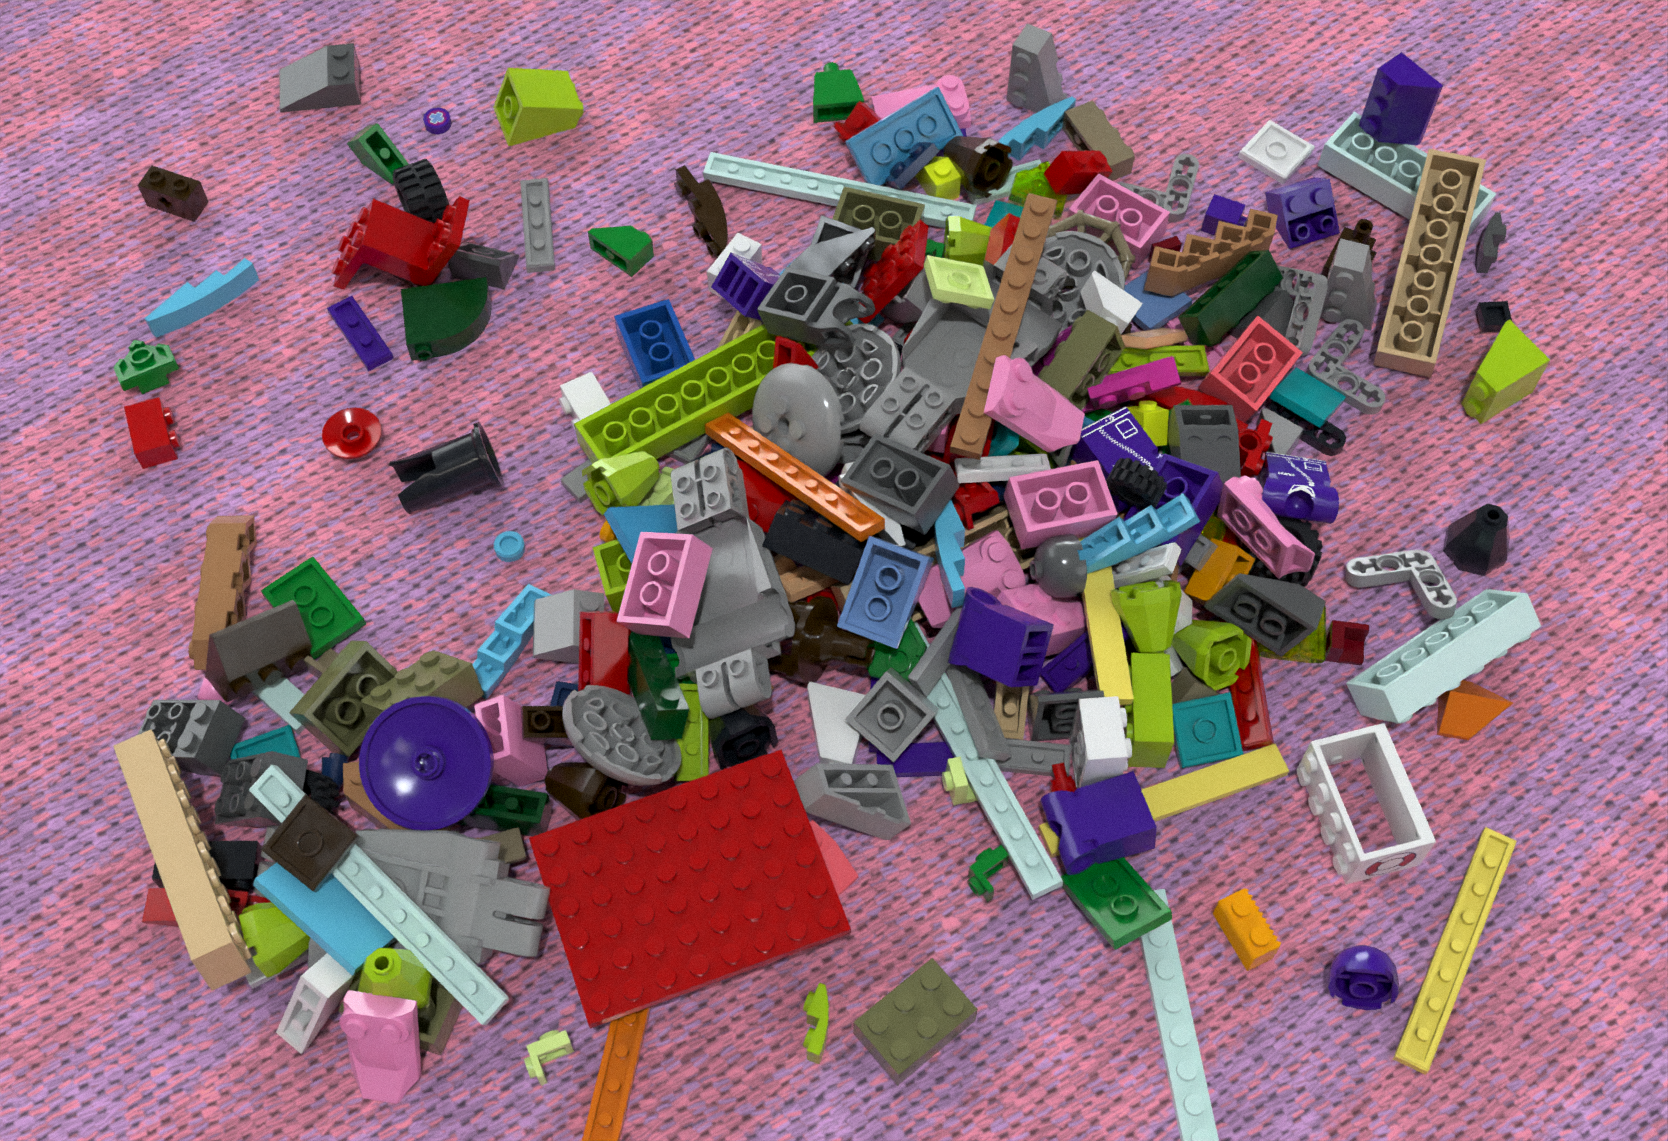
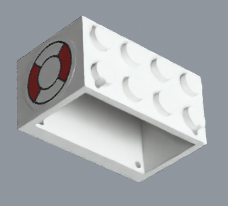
(1392, 790)

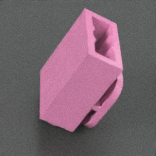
(514, 758)

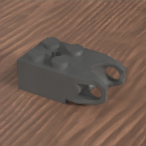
(813, 308)

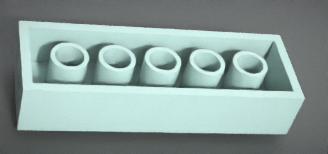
(1385, 170)
(1443, 655)

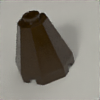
(980, 162)
(583, 789)

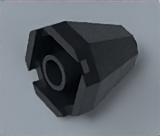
(1479, 540)
(741, 736)

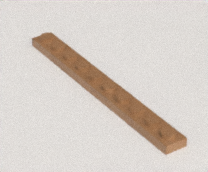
(1004, 322)

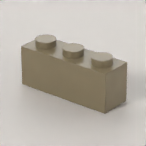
(1091, 131)

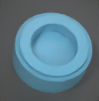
(509, 546)

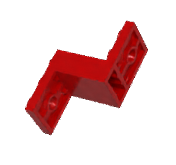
(400, 243)

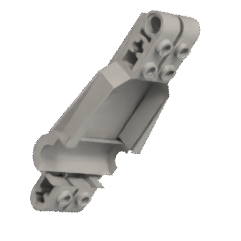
(943, 355)
(742, 598)
(457, 887)

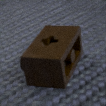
(173, 193)

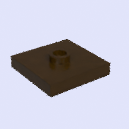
(310, 843)

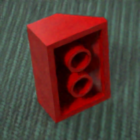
(762, 496)

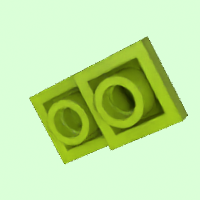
(817, 1015)

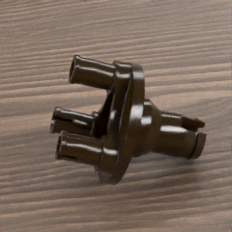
(820, 642)

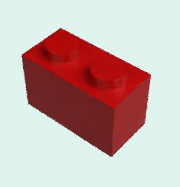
(1075, 170)
(151, 432)

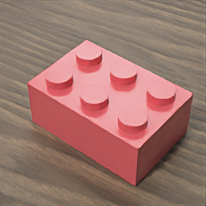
(1251, 368)

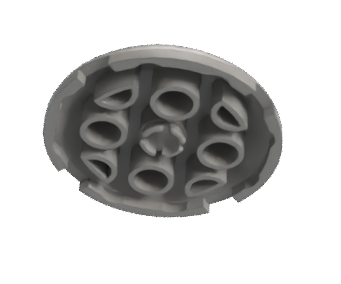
(1079, 256)
(859, 371)
(800, 415)
(614, 739)

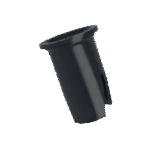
(448, 470)

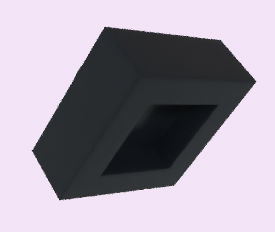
(1493, 315)

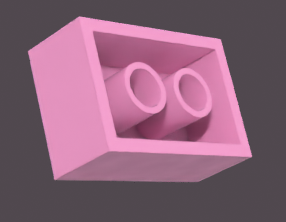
(1140, 219)
(1059, 503)
(664, 584)
(1065, 613)

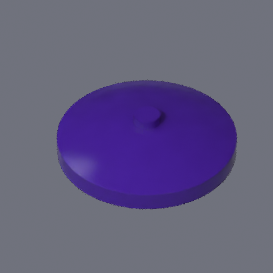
(426, 762)

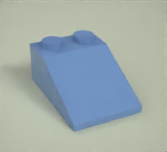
(884, 591)

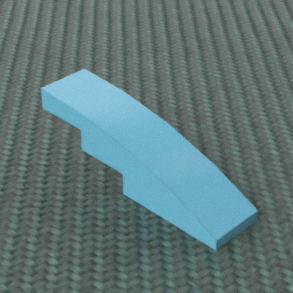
(1037, 129)
(194, 303)
(1143, 531)
(949, 538)
(507, 641)

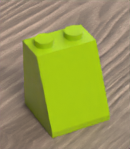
(536, 104)
(1505, 375)

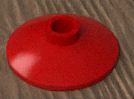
(351, 423)

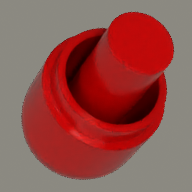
(1062, 781)

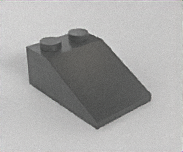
(321, 80)
(902, 482)
(1268, 610)
(1052, 714)

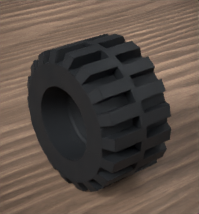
(420, 190)
(1308, 537)

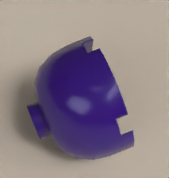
(1363, 978)

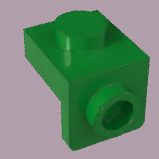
(986, 865)

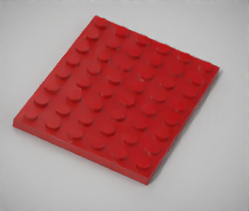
(687, 887)

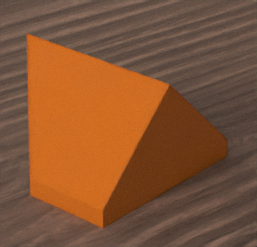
(1468, 710)

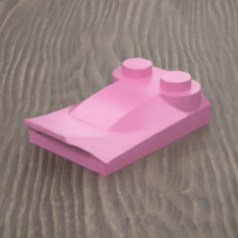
(951, 88)
(1031, 406)
(1259, 528)
(988, 566)
(382, 1044)

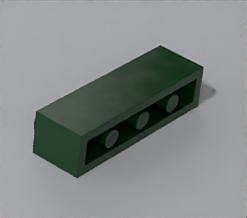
(1231, 298)
(656, 688)
(511, 808)

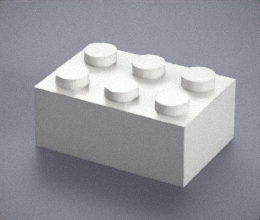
(1099, 740)

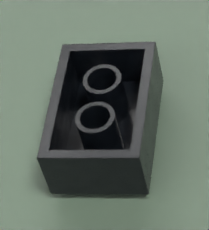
(814, 541)

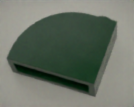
(445, 316)

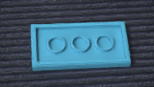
(327, 916)

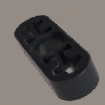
(1309, 437)

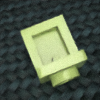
(956, 782)
(549, 1047)

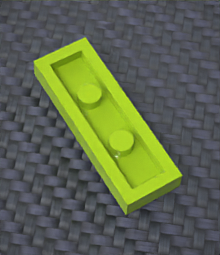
(694, 740)

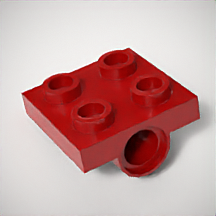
(1252, 446)

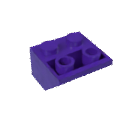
(1304, 211)

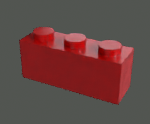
(603, 651)

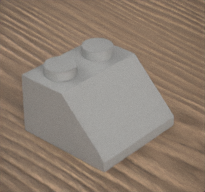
(558, 623)
(892, 714)

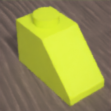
(940, 178)
(1153, 420)

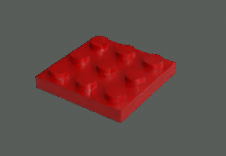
(895, 268)

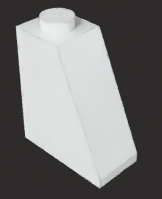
(834, 737)

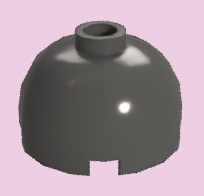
(1059, 567)

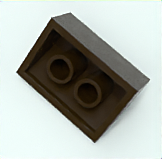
(257, 651)

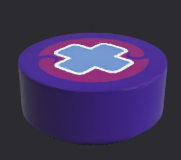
(437, 120)

